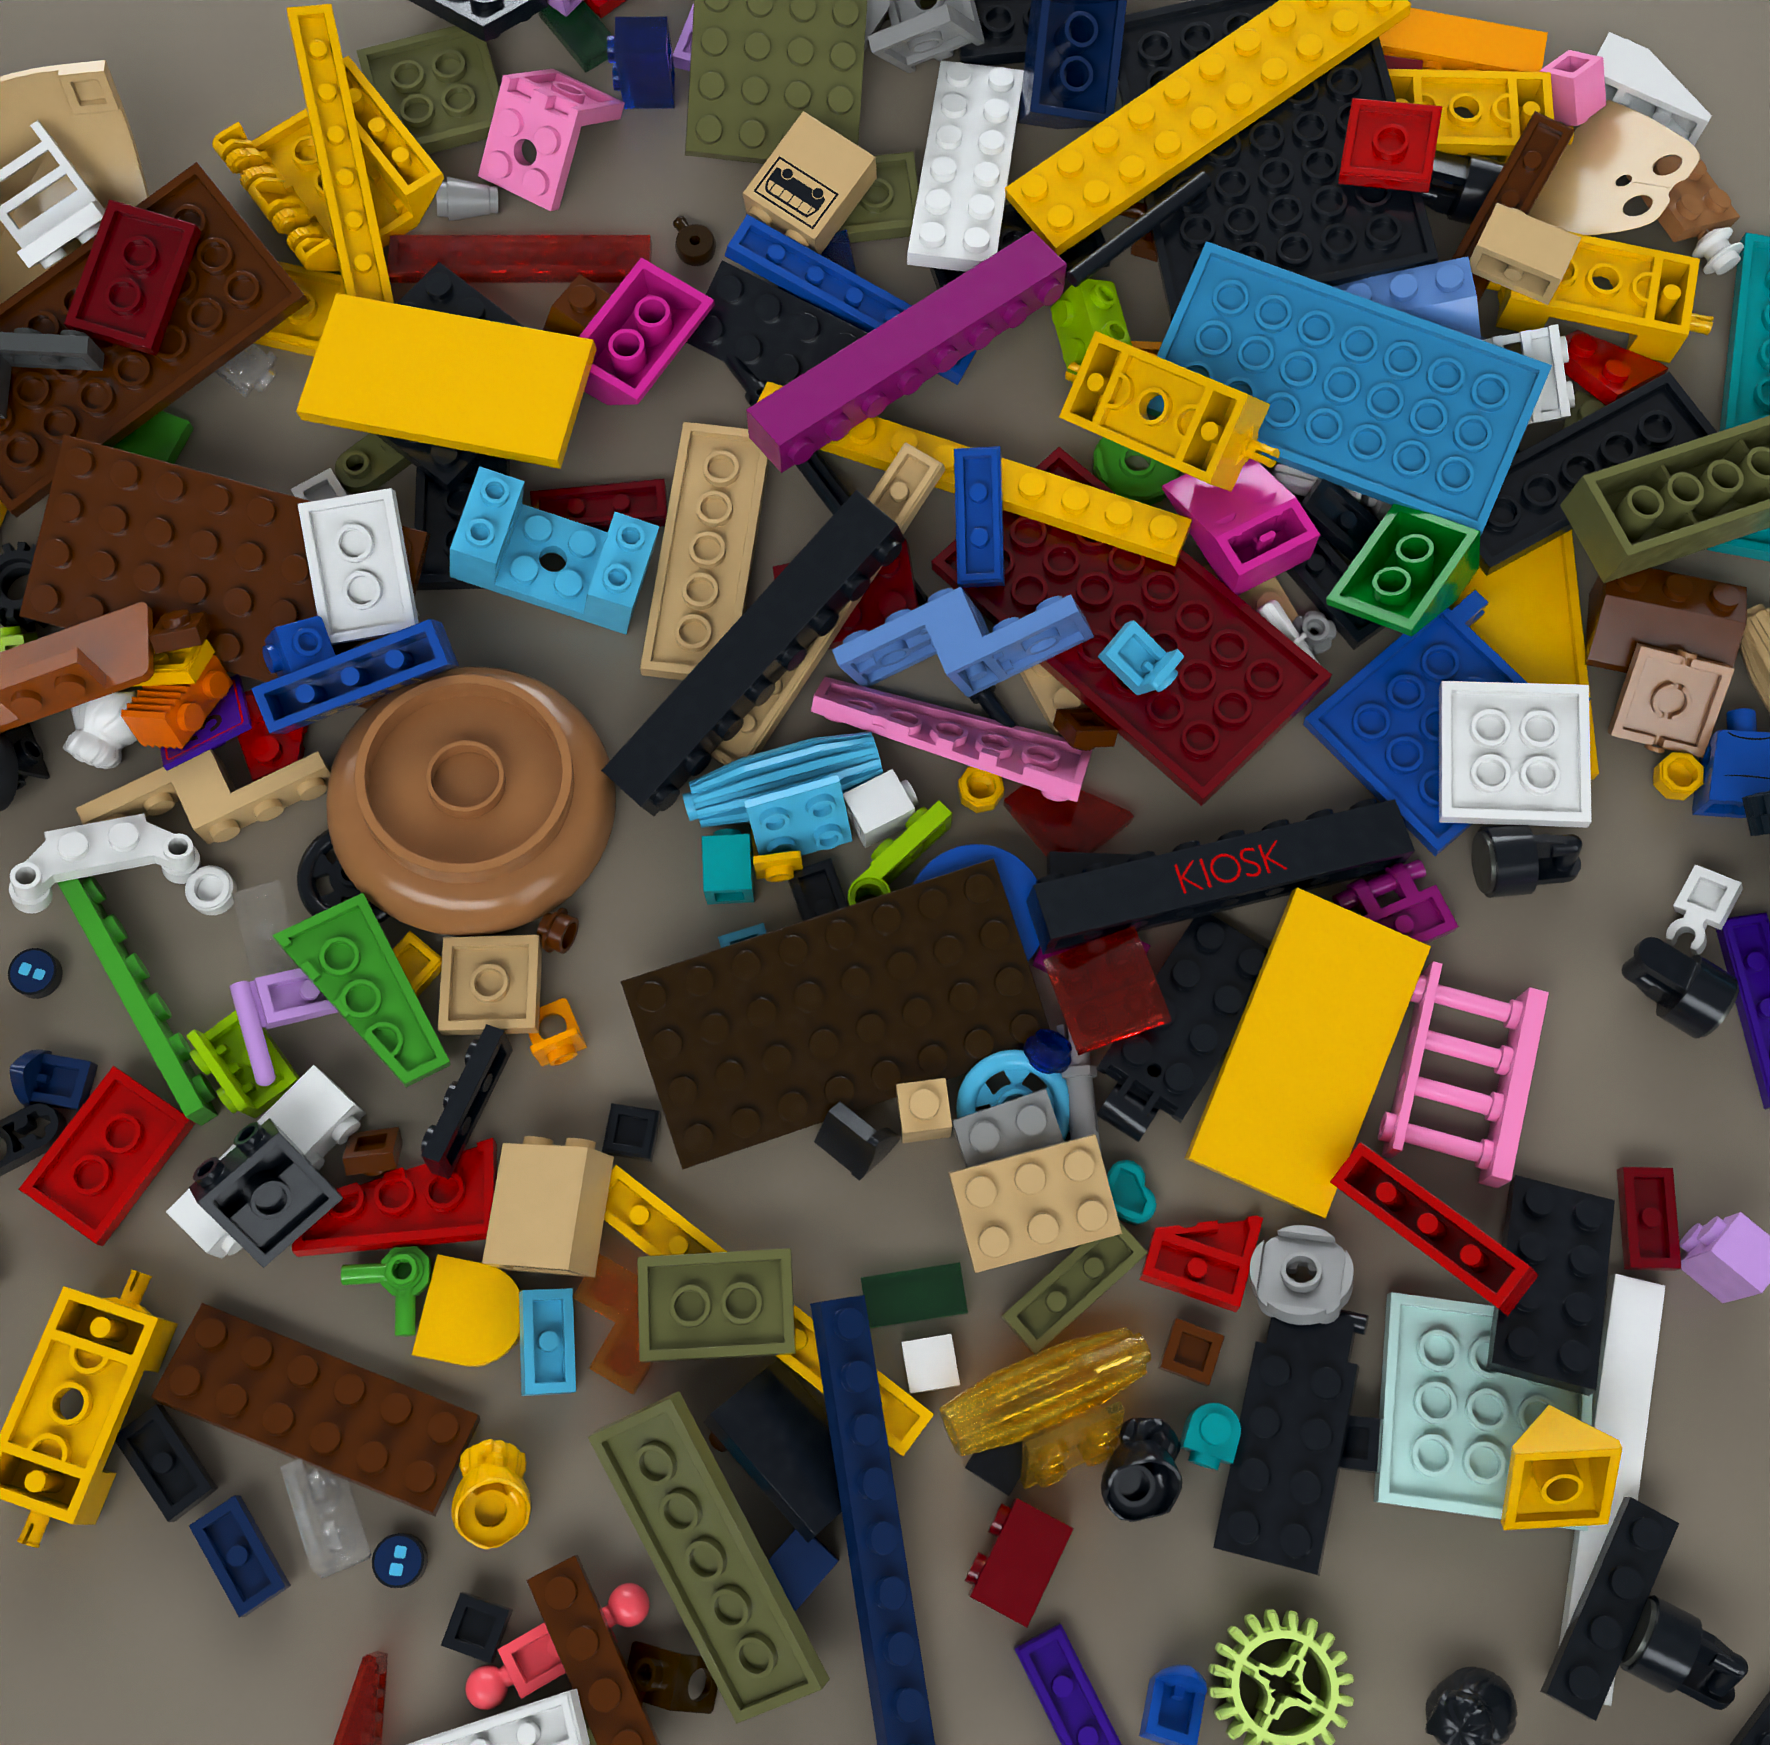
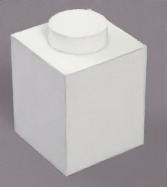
(880, 807)

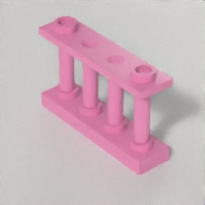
(1512, 1062)

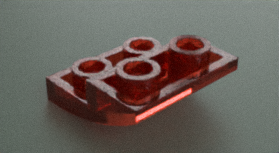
(1107, 990)

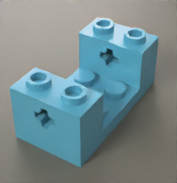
(504, 539)

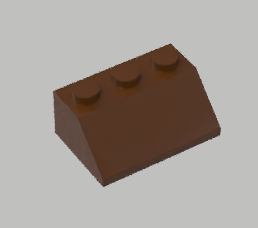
(1664, 613)

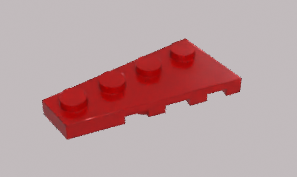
(409, 1208)

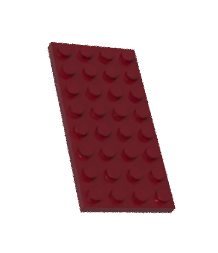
(1237, 669)

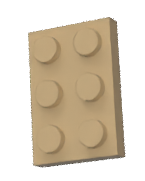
(1034, 1203)

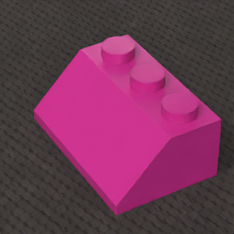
(641, 332)

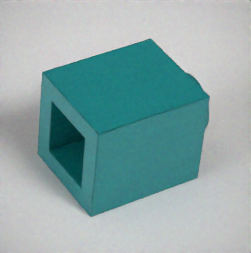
(728, 867)

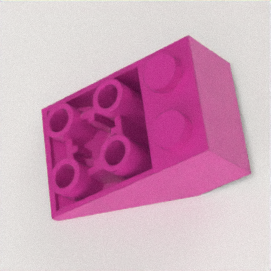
(1246, 531)

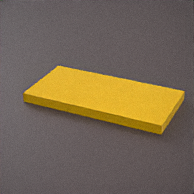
(447, 380)
(1537, 618)
(1308, 1052)

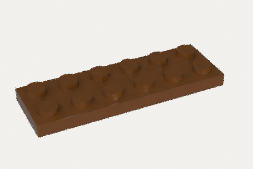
(317, 1409)

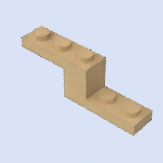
(210, 797)

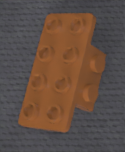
(76, 665)

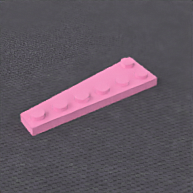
(977, 741)

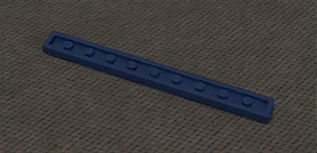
(872, 1523)

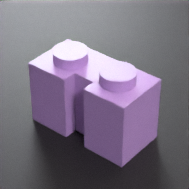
(1727, 1257)

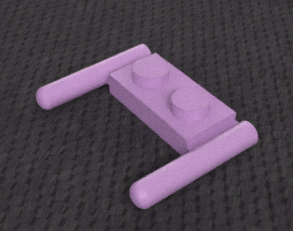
(272, 1003)

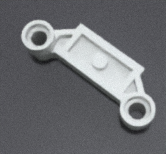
(99, 850)

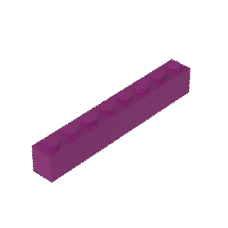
(906, 352)

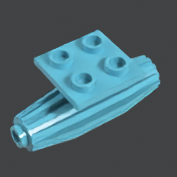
(788, 792)

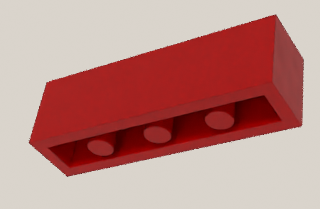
(1435, 1228)

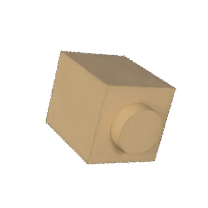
(924, 1110)

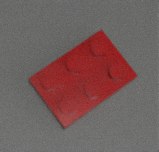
(107, 1156)

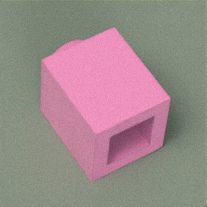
(1576, 86)

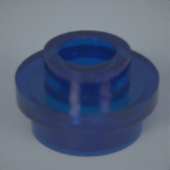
(1048, 1051)

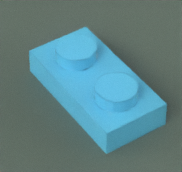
(547, 1342)

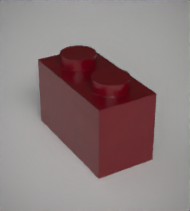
(1019, 1560)

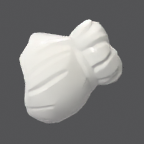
(101, 730)

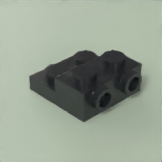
(263, 1191)

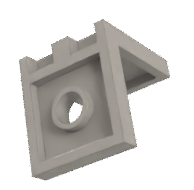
(926, 34)

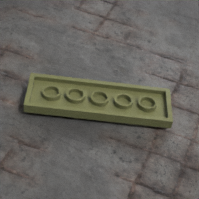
(709, 1558)

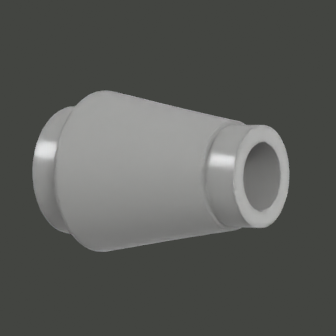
(465, 199)

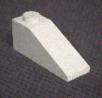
(1645, 85)

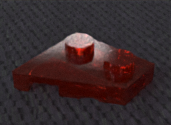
(1066, 824)

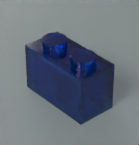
(643, 62)

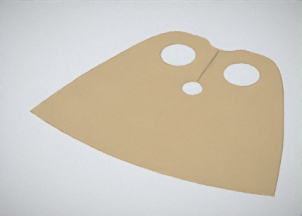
(1608, 145)

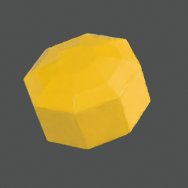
(1678, 776)
(980, 790)

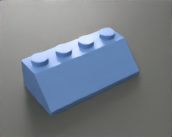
(1433, 292)

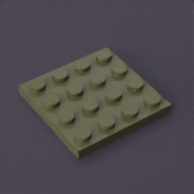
(764, 66)

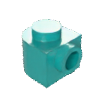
(1211, 1435)

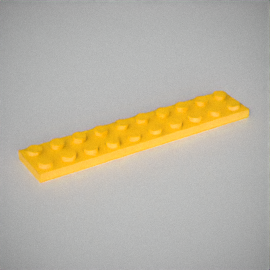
(1193, 113)

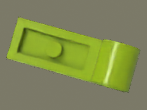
(894, 857)

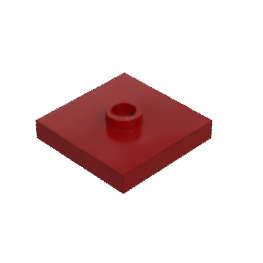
(1390, 145)

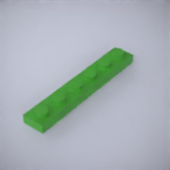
(146, 1009)

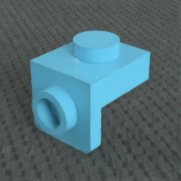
(1140, 660)

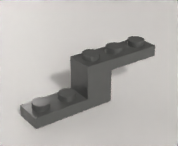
(37, 350)

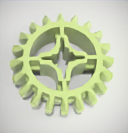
(1292, 1662)

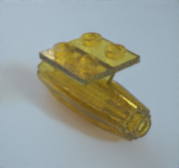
(1051, 1405)

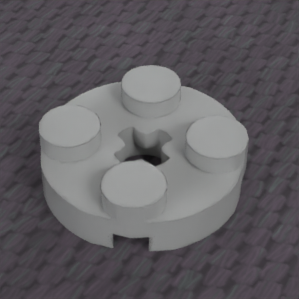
(1307, 1302)

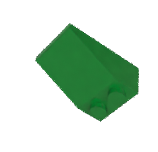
(1408, 570)

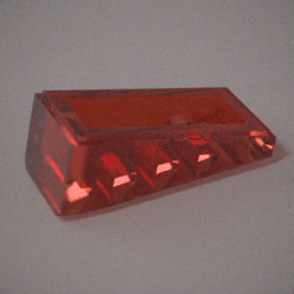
(365, 1707)

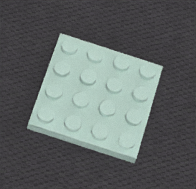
(1448, 1415)

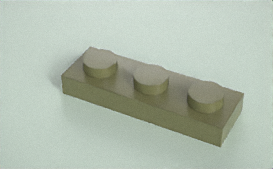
(1072, 1288)

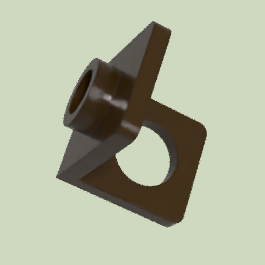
(664, 1678)

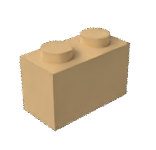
(1523, 253)

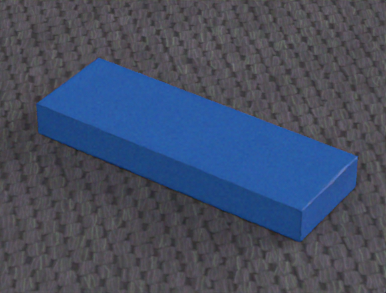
(979, 517)

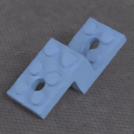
(960, 638)

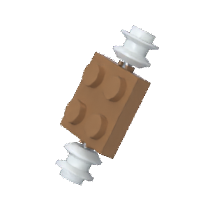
(1699, 211)

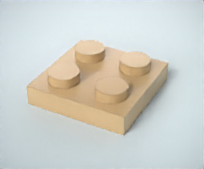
(490, 984)

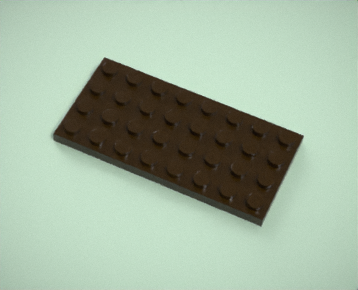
(834, 1012)

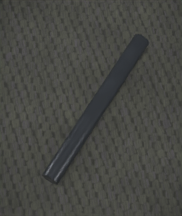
(1138, 228)

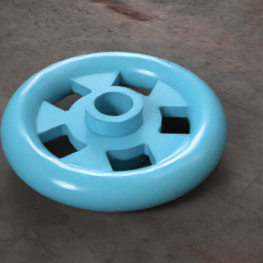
(1016, 1066)

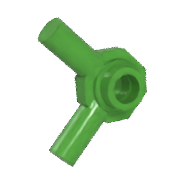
(404, 1274)

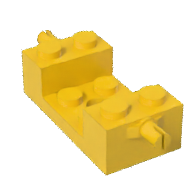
(1497, 99)
(1648, 297)
(1203, 425)
(102, 1351)

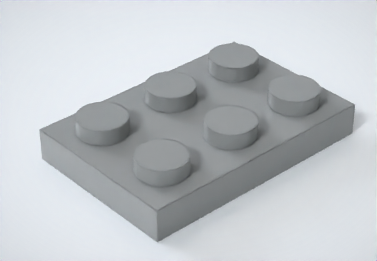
(1007, 1129)

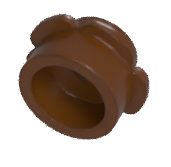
(557, 931)

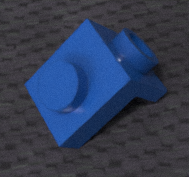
(297, 646)

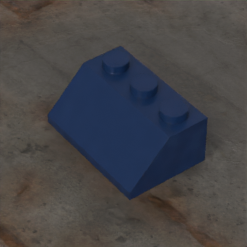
(1072, 62)

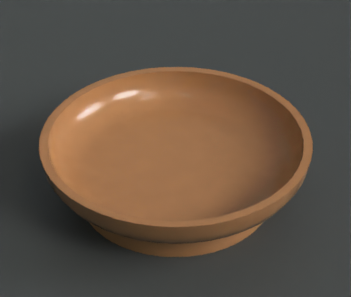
(470, 801)

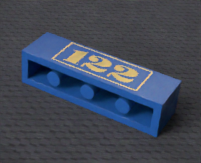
(355, 677)

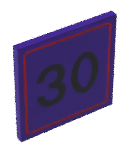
(223, 723)

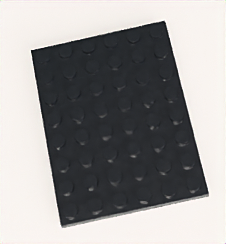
(1278, 177)

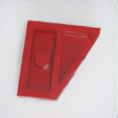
(1606, 368)

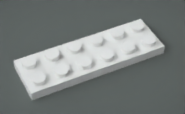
(965, 166)

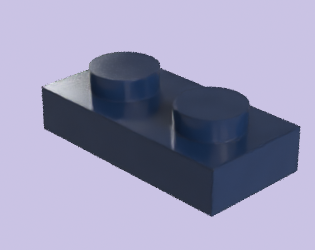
(239, 1556)

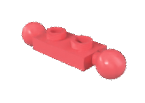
(533, 1659)

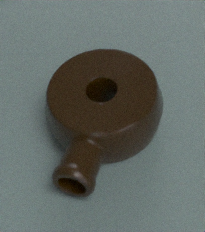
(694, 242)

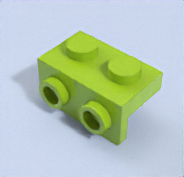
(1082, 312)
(226, 1057)

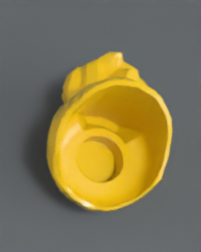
(492, 1496)

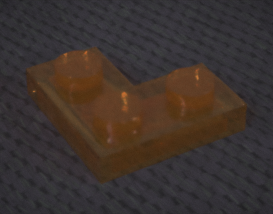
(615, 1296)

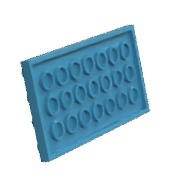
(1358, 385)

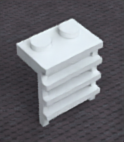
(69, 219)
(1551, 348)

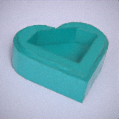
(1131, 1198)

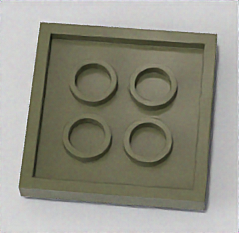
(436, 85)

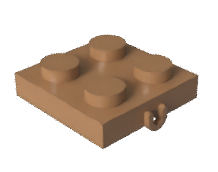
(1670, 700)

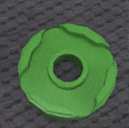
(1141, 486)

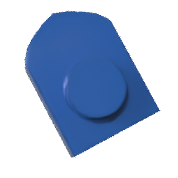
(1174, 1706)

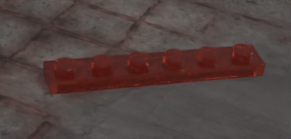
(518, 257)

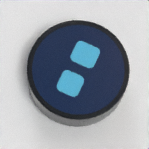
(35, 973)
(399, 1560)

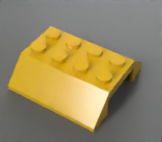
(286, 181)

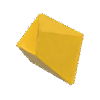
(1560, 1474)

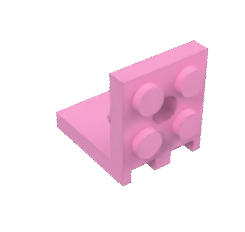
(549, 113)

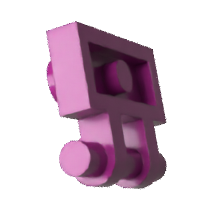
(1416, 914)

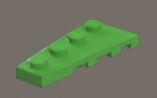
(363, 980)

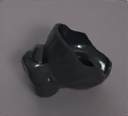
(1141, 1472)
(1471, 1709)

